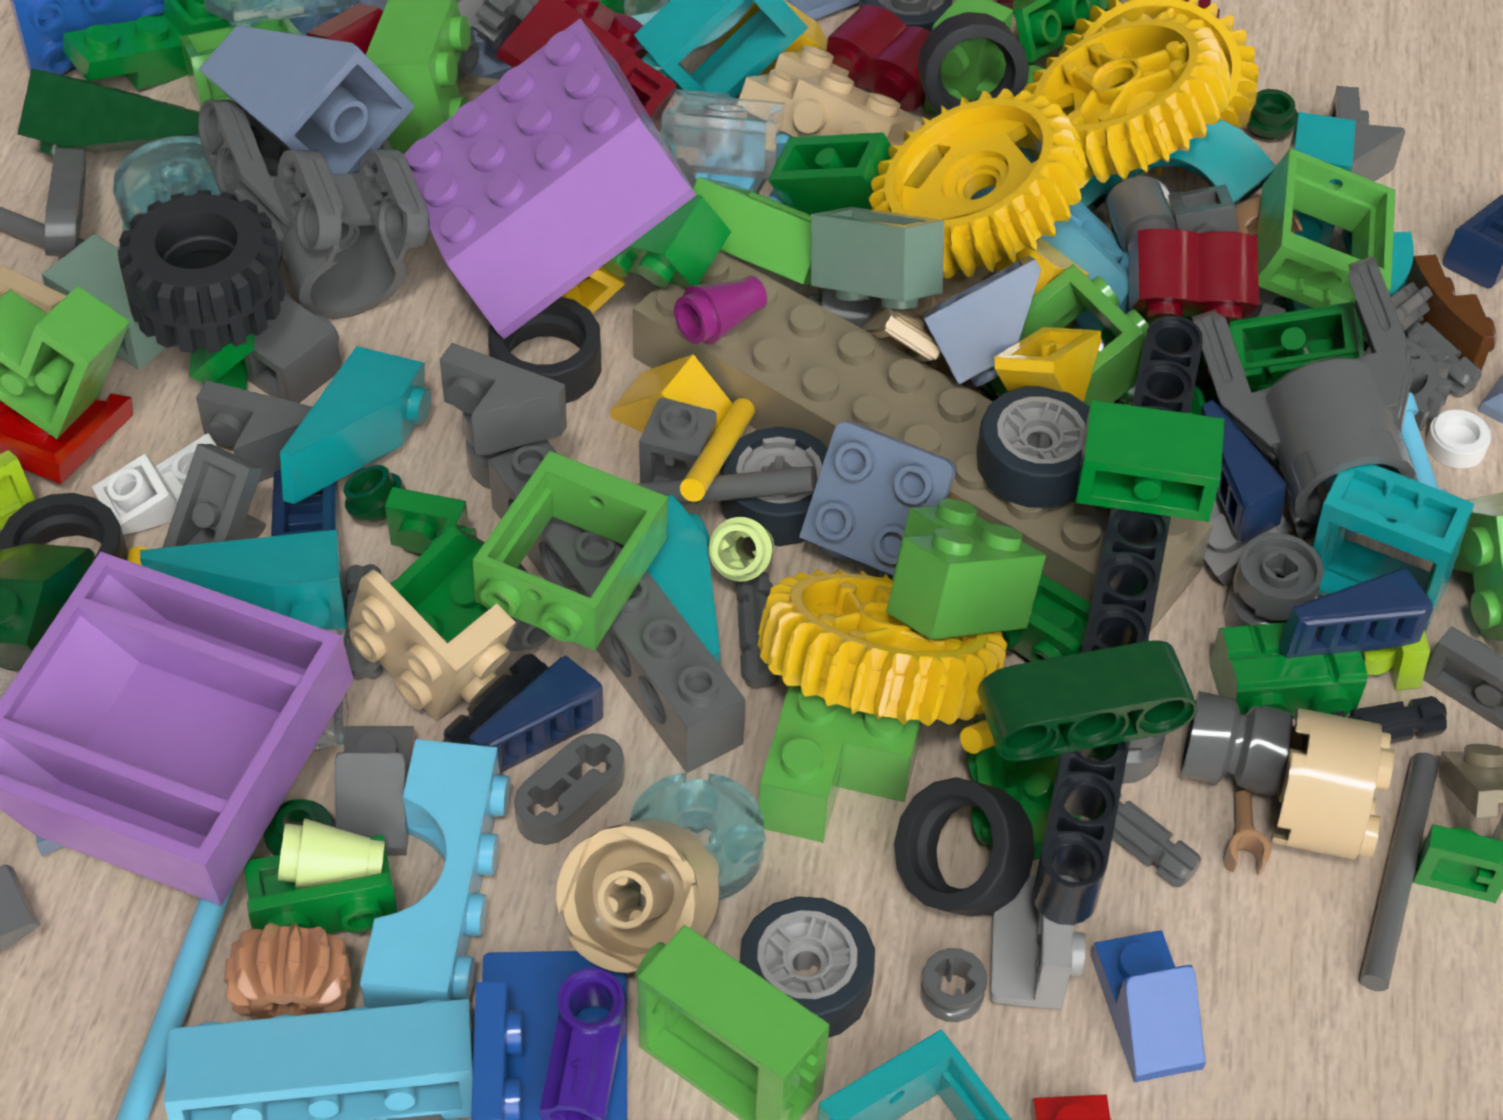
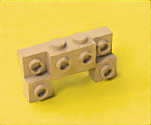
(824, 101)

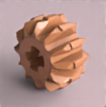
(287, 972)

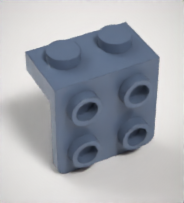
(868, 492)

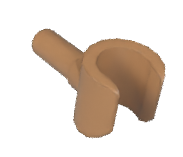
(1246, 836)

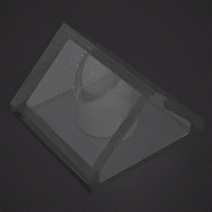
(724, 134)

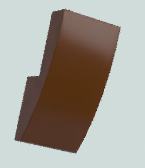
(1454, 316)

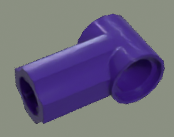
(584, 1052)

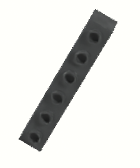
(649, 642)

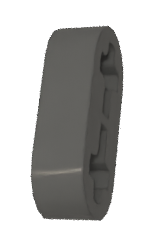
(562, 782)

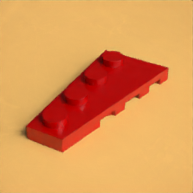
(60, 457)

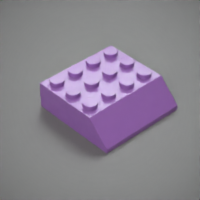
(545, 178)
(164, 724)

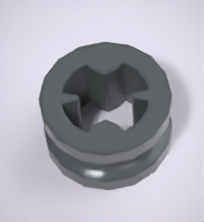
(958, 1006)

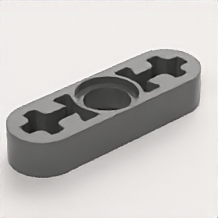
(65, 201)

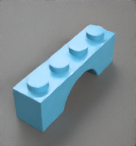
(452, 808)

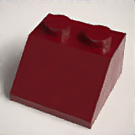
(553, 16)

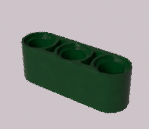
(1086, 700)

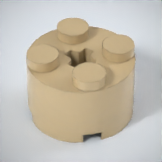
(1331, 785)
(604, 910)

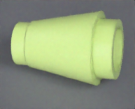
(728, 552)
(324, 855)

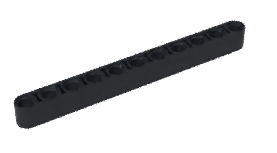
(1117, 617)

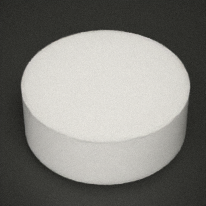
(1458, 438)

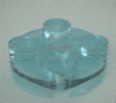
(719, 807)

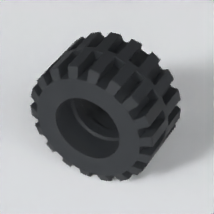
(201, 271)

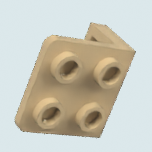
(424, 665)

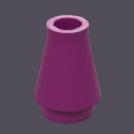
(715, 309)

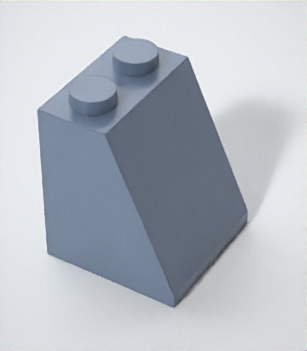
(309, 92)

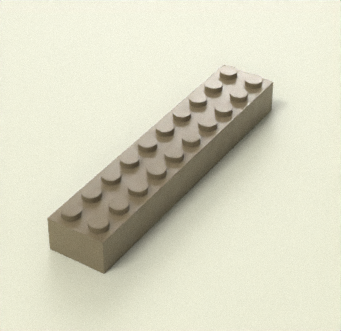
(820, 370)

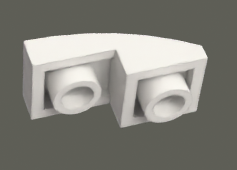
(146, 493)

